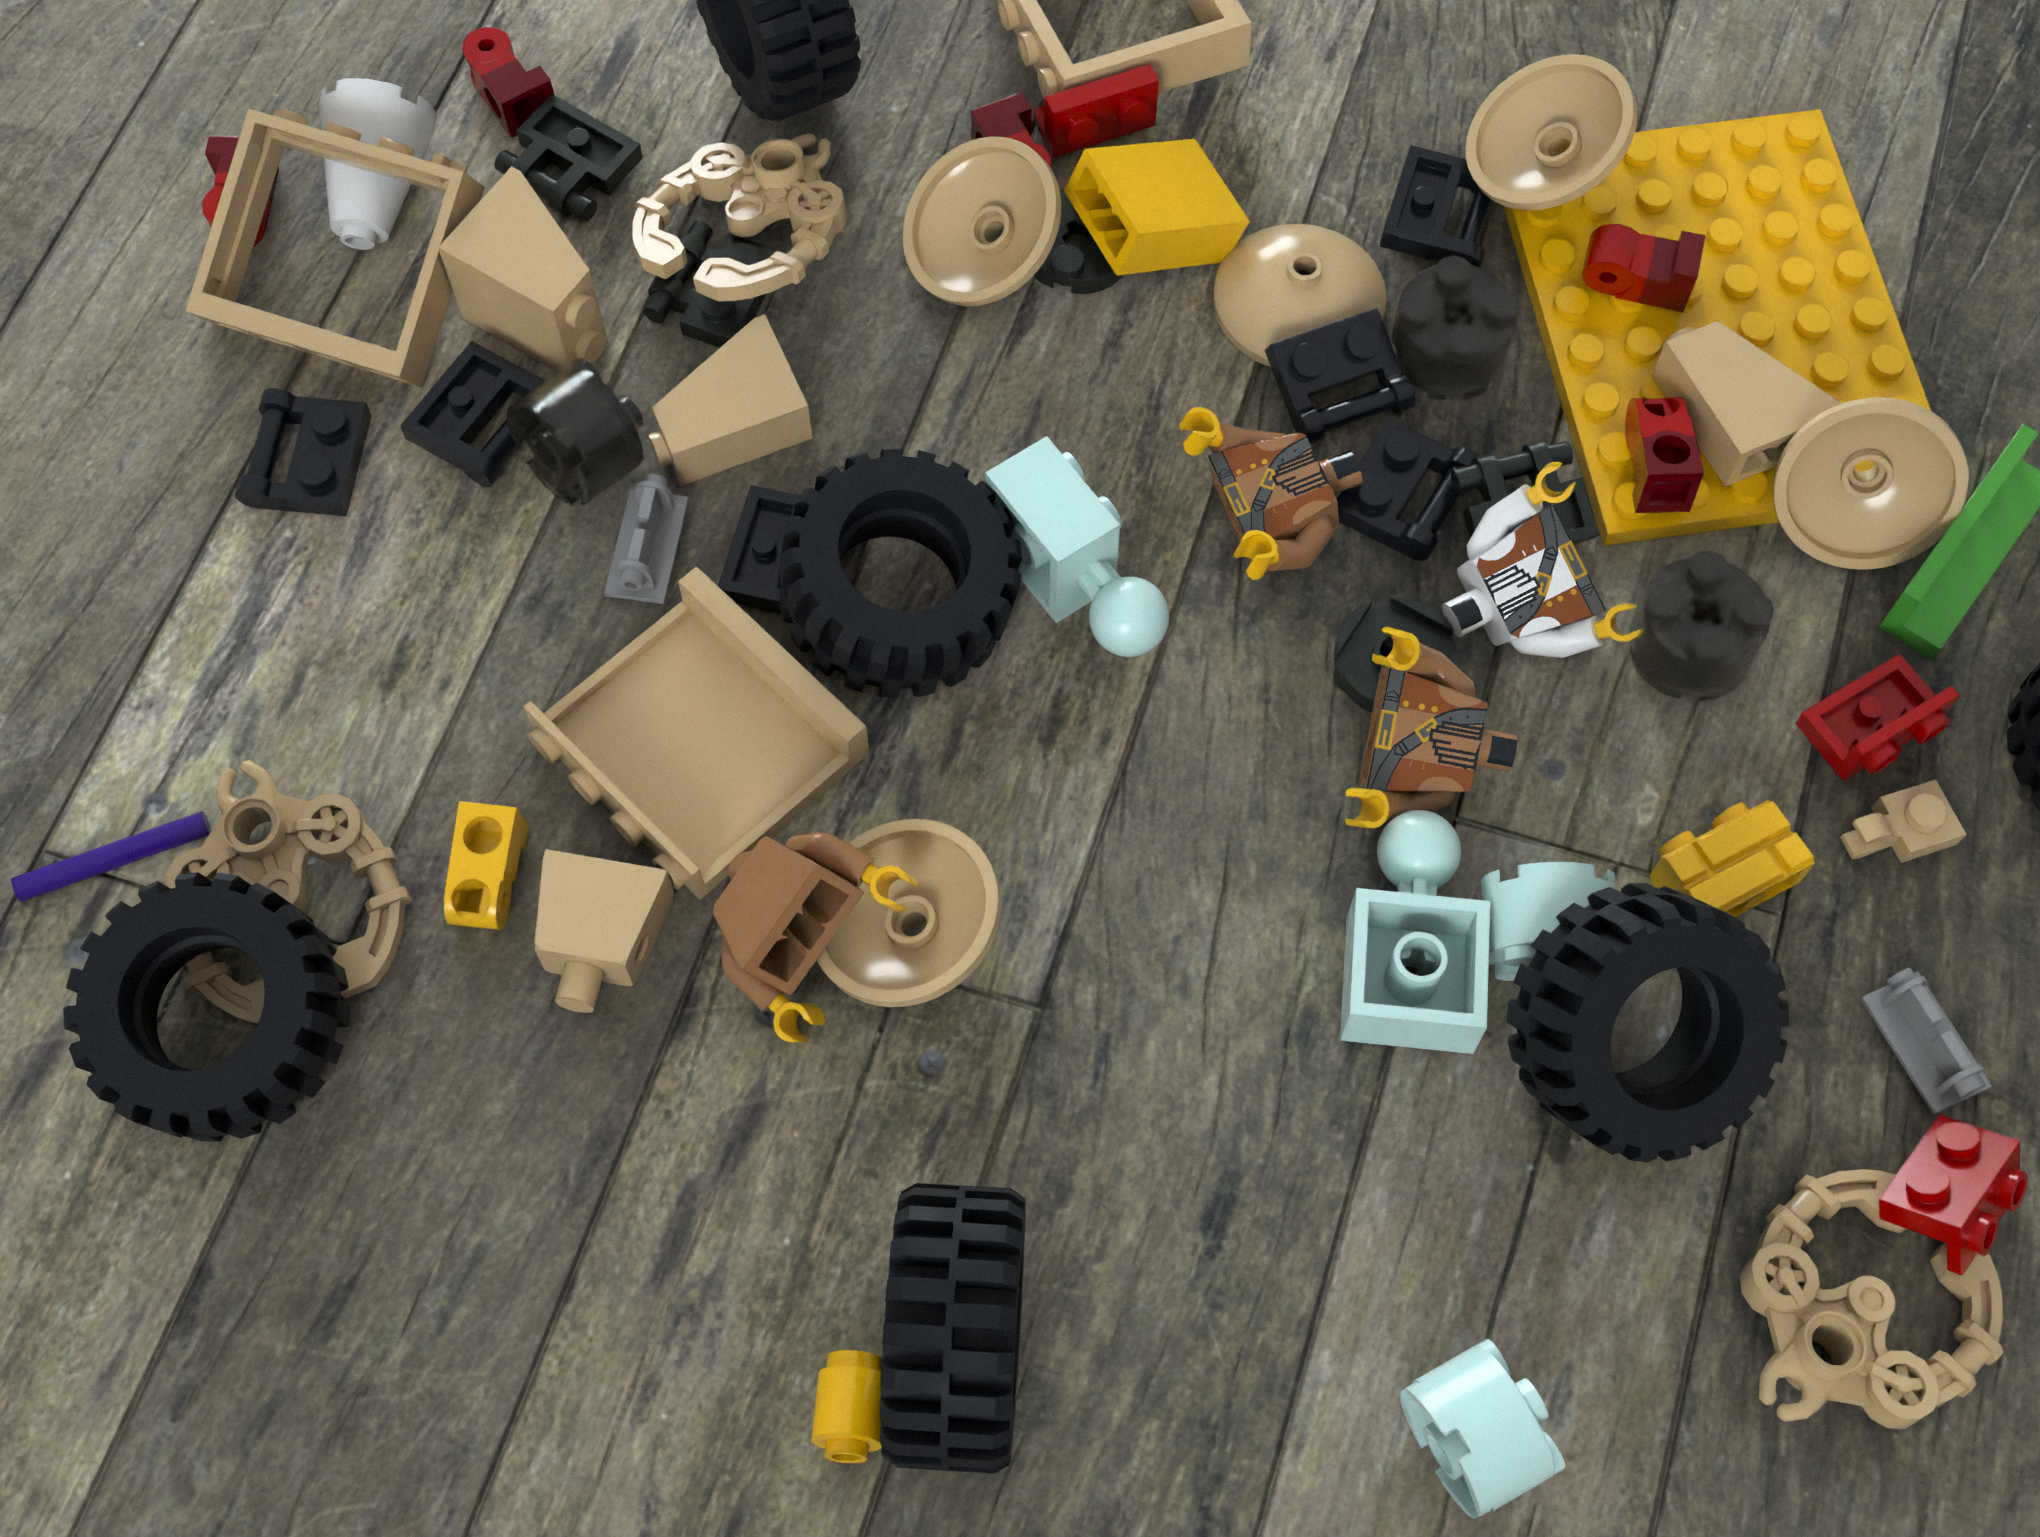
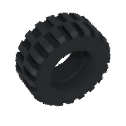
(784, 51)
(913, 502)
(140, 956)
(1712, 1059)
(952, 1328)

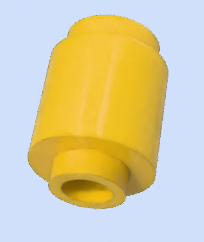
(848, 1406)

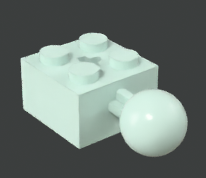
(1073, 549)
(1416, 928)

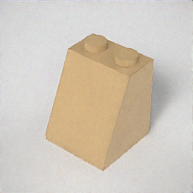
(524, 277)

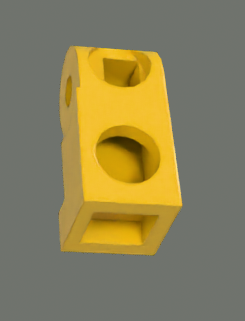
(483, 864)

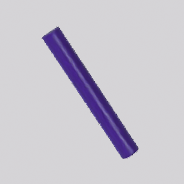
(111, 856)

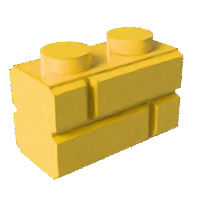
(1736, 863)

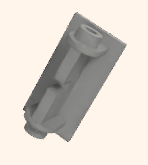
(647, 542)
(1925, 1041)

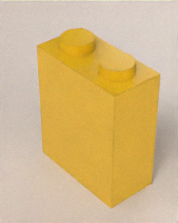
(1155, 206)

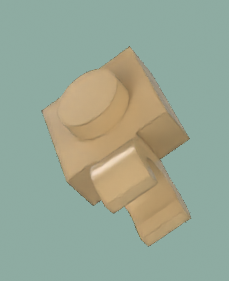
(1910, 821)

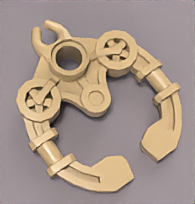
(760, 189)
(324, 827)
(1854, 1317)

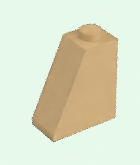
(1738, 398)
(731, 408)

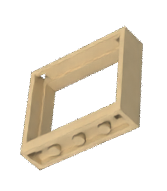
(1177, 59)
(239, 220)

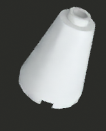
(360, 201)

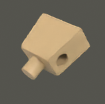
(597, 923)

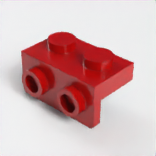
(1098, 111)
(1875, 717)
(1957, 1188)

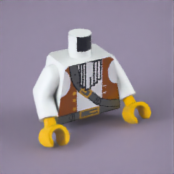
(1530, 581)

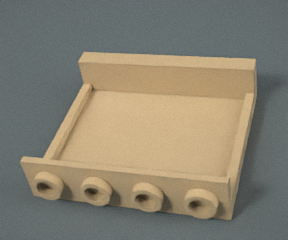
(700, 736)

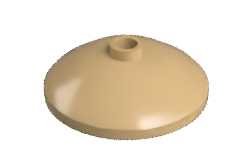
(1551, 132)
(964, 206)
(1265, 298)
(1877, 513)
(955, 898)

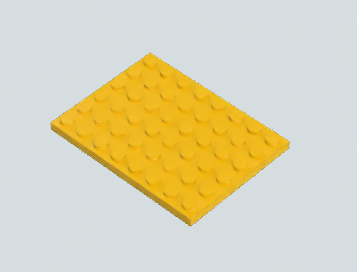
(1776, 266)

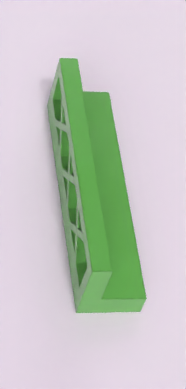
(1968, 551)

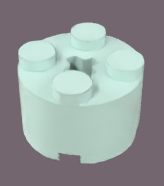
(1530, 904)
(1481, 1429)

